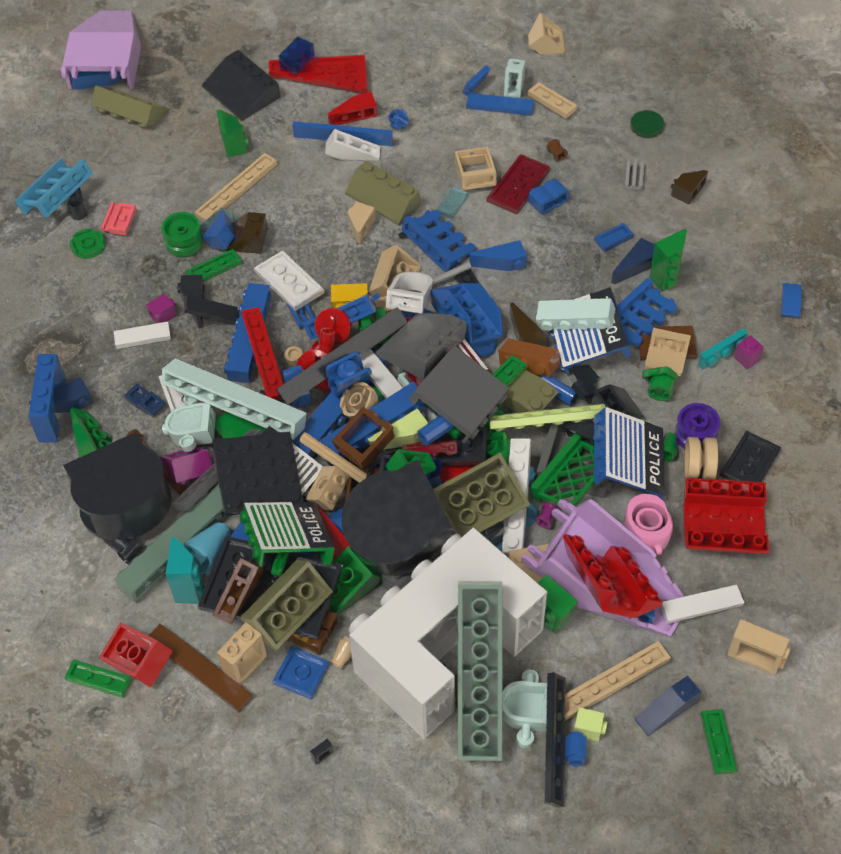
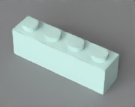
(575, 314)

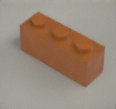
(539, 359)

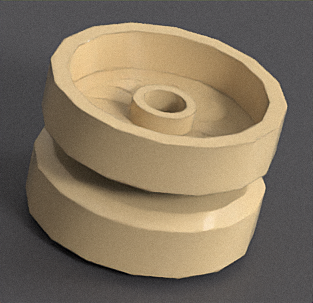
(701, 458)

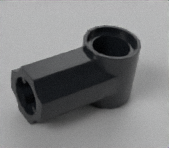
(76, 205)
(125, 549)

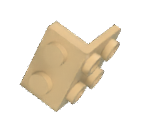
(668, 350)

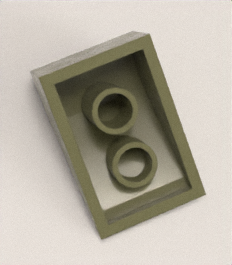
(529, 393)

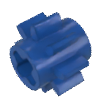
(398, 119)

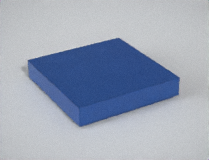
(301, 672)

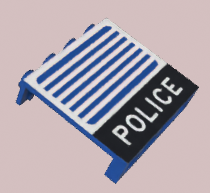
(585, 345)
(628, 452)

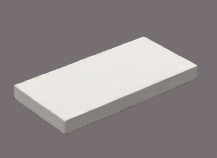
(289, 280)

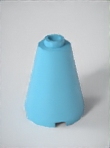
(207, 545)

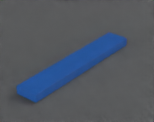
(323, 131)

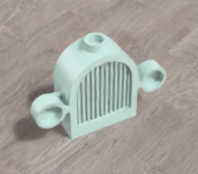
(191, 424)
(525, 707)

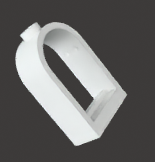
(415, 301)

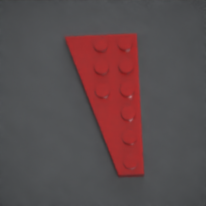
(333, 71)

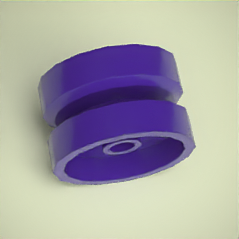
(697, 421)

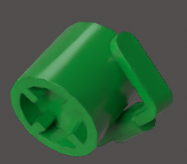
(660, 381)

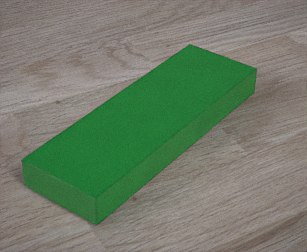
(216, 265)
(98, 678)
(718, 742)

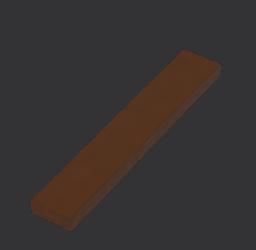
(203, 670)

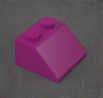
(186, 465)

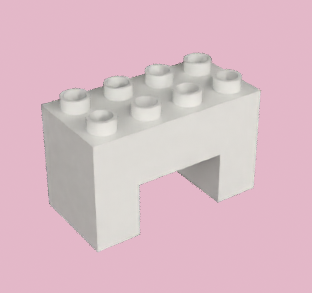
(417, 625)

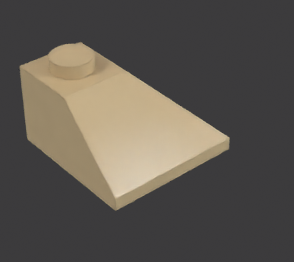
(546, 36)

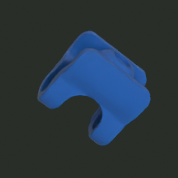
(346, 372)

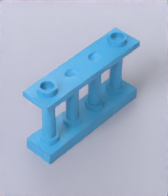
(53, 187)

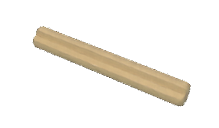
(333, 457)

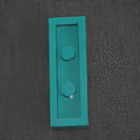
(721, 349)

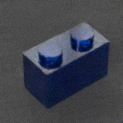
(296, 55)

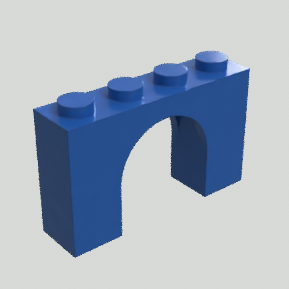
(42, 416)

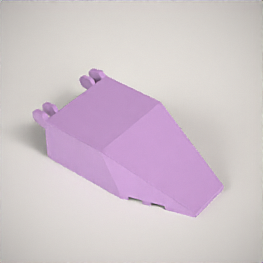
(103, 44)
(600, 532)

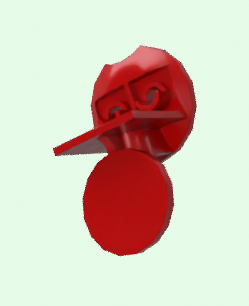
(333, 329)

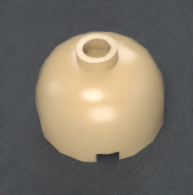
(359, 396)

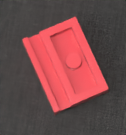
(119, 218)

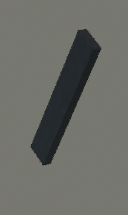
(555, 740)

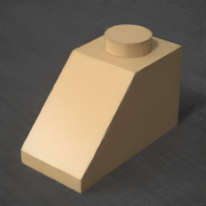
(361, 219)

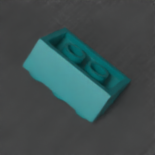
(183, 574)

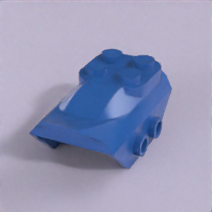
(476, 307)

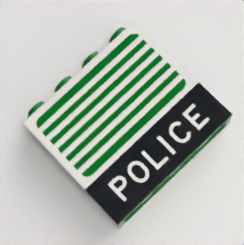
(286, 528)

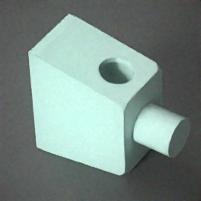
(514, 72)

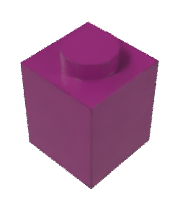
(161, 309)
(748, 352)

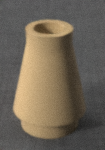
(342, 652)

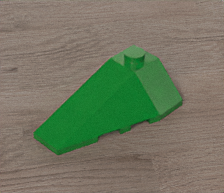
(87, 432)

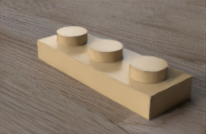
(552, 100)

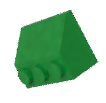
(667, 260)

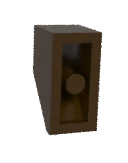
(688, 185)

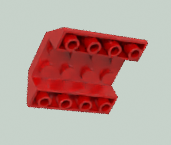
(725, 516)
(613, 579)

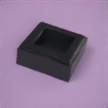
(321, 751)

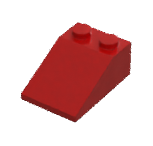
(135, 654)

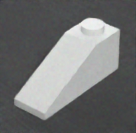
(350, 147)

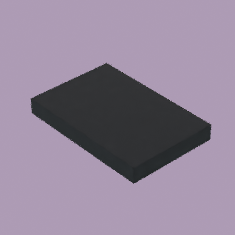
(750, 459)

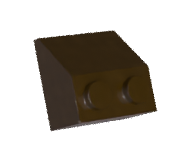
(249, 233)

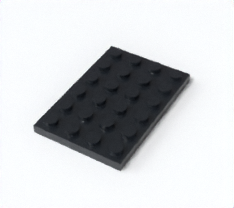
(226, 562)

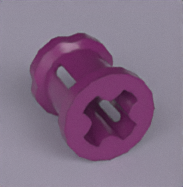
(545, 518)

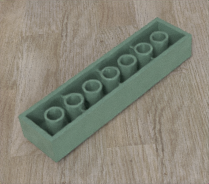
(480, 670)

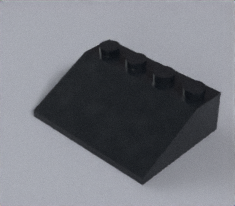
(241, 85)

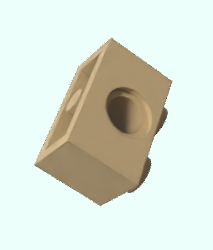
(327, 487)

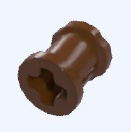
(555, 148)

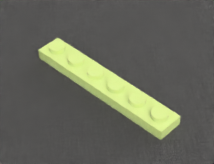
(538, 418)

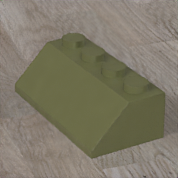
(127, 105)
(383, 191)
(287, 603)

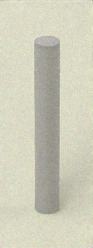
(455, 271)

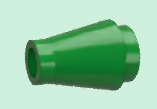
(670, 446)

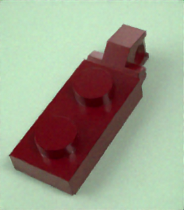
(434, 448)

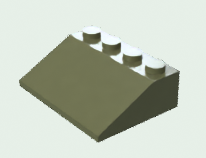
(481, 496)

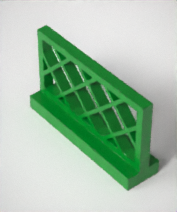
(559, 467)

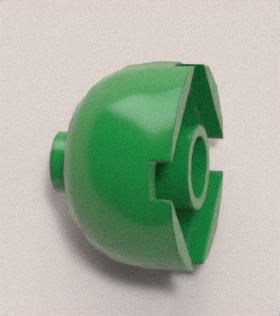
(498, 443)

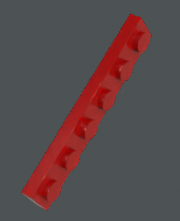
(262, 351)

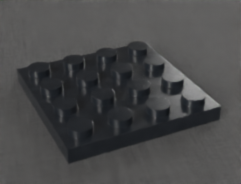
(256, 470)

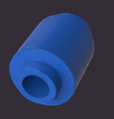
(576, 748)

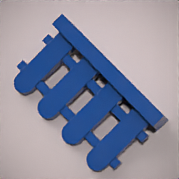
(428, 240)
(638, 302)
(354, 309)

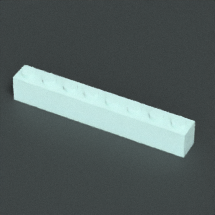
(233, 398)

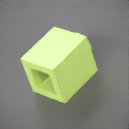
(590, 723)

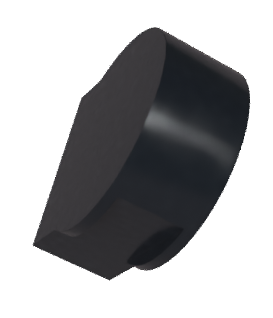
(120, 489)
(395, 520)

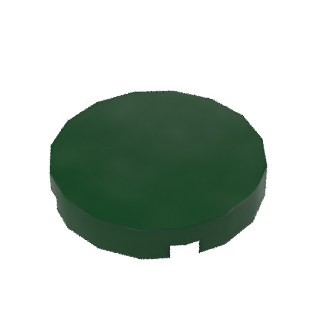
(647, 123)

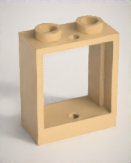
(476, 178)
(759, 647)
(249, 649)

